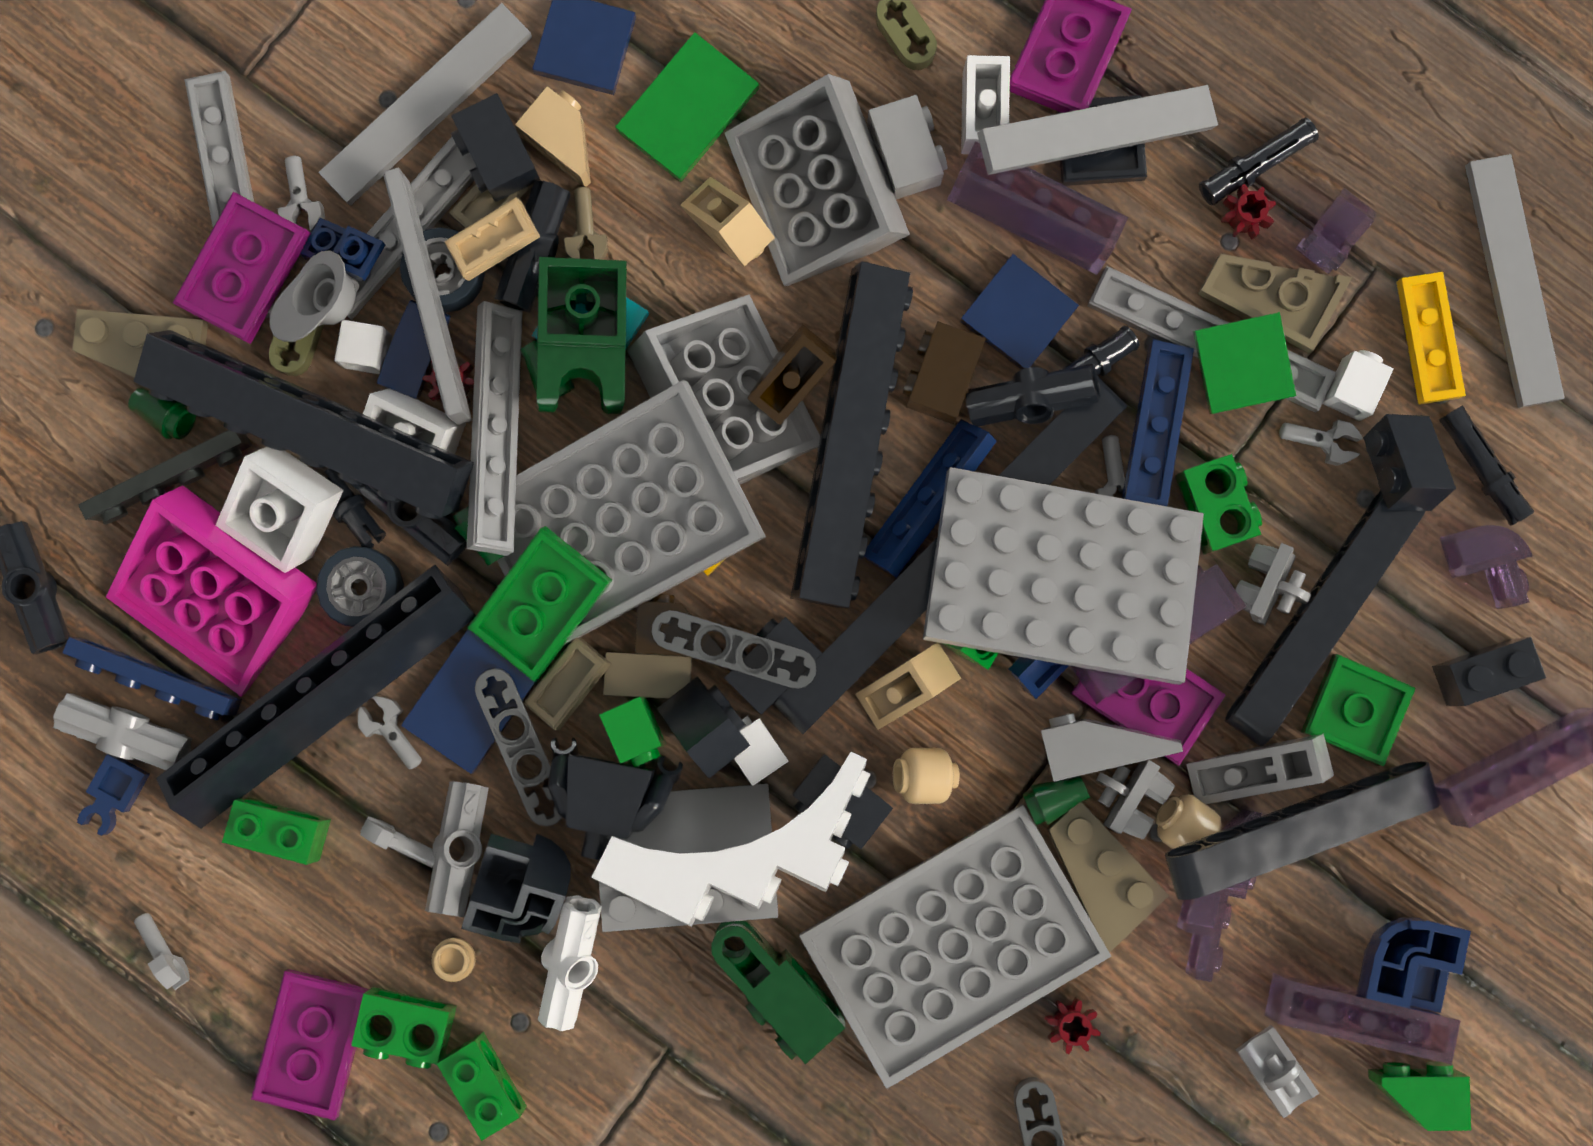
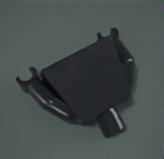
(606, 795)

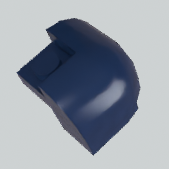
(1411, 962)

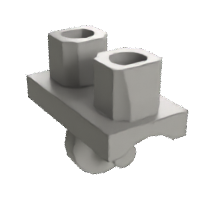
(1276, 565)
(1143, 781)
(1277, 1071)

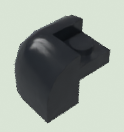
(518, 889)

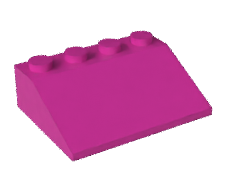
(208, 590)

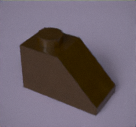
(792, 374)
(647, 614)

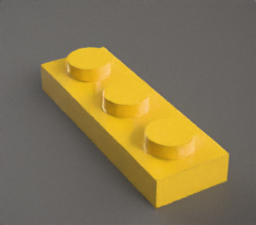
(1430, 338)

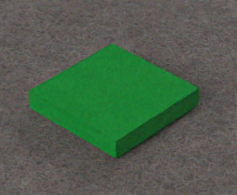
(1244, 363)
(1358, 709)

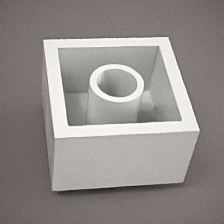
(278, 508)

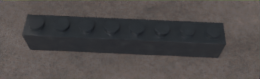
(303, 423)
(851, 436)
(315, 698)

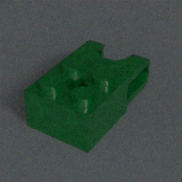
(577, 343)
(778, 991)

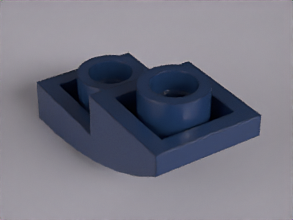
(355, 247)
(407, 356)

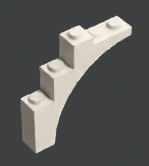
(747, 872)

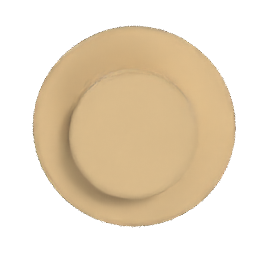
(453, 959)

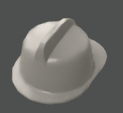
(315, 297)

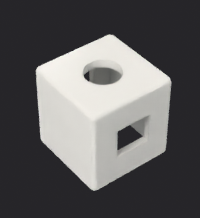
(362, 346)

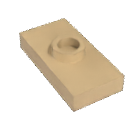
(492, 239)

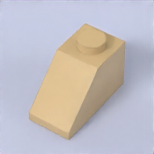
(558, 132)
(728, 221)
(908, 686)

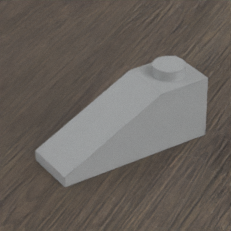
(1094, 746)
(1261, 770)

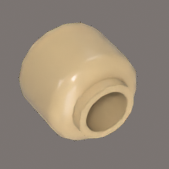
(925, 775)
(1185, 821)

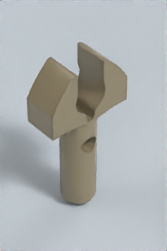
(585, 228)

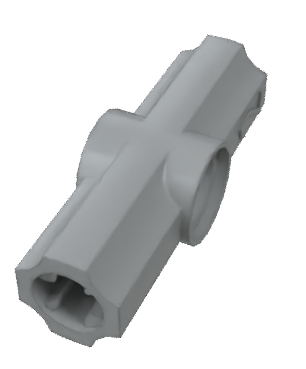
(120, 732)
(452, 878)

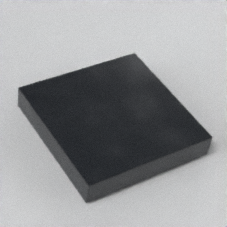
(1109, 166)

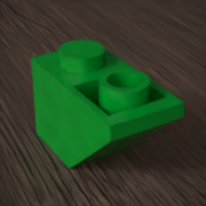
(1430, 1097)

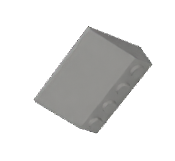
(817, 180)
(722, 359)
(697, 824)

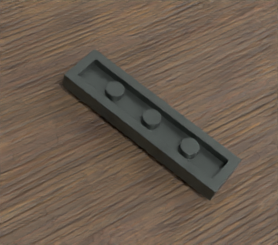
(150, 484)

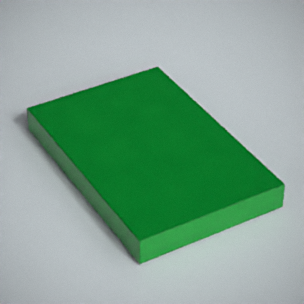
(687, 107)
(539, 603)

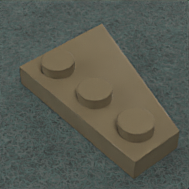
(1260, 289)
(119, 337)
(1105, 875)

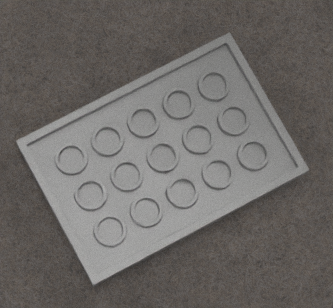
(639, 501)
(1064, 576)
(954, 946)

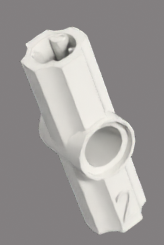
(569, 963)

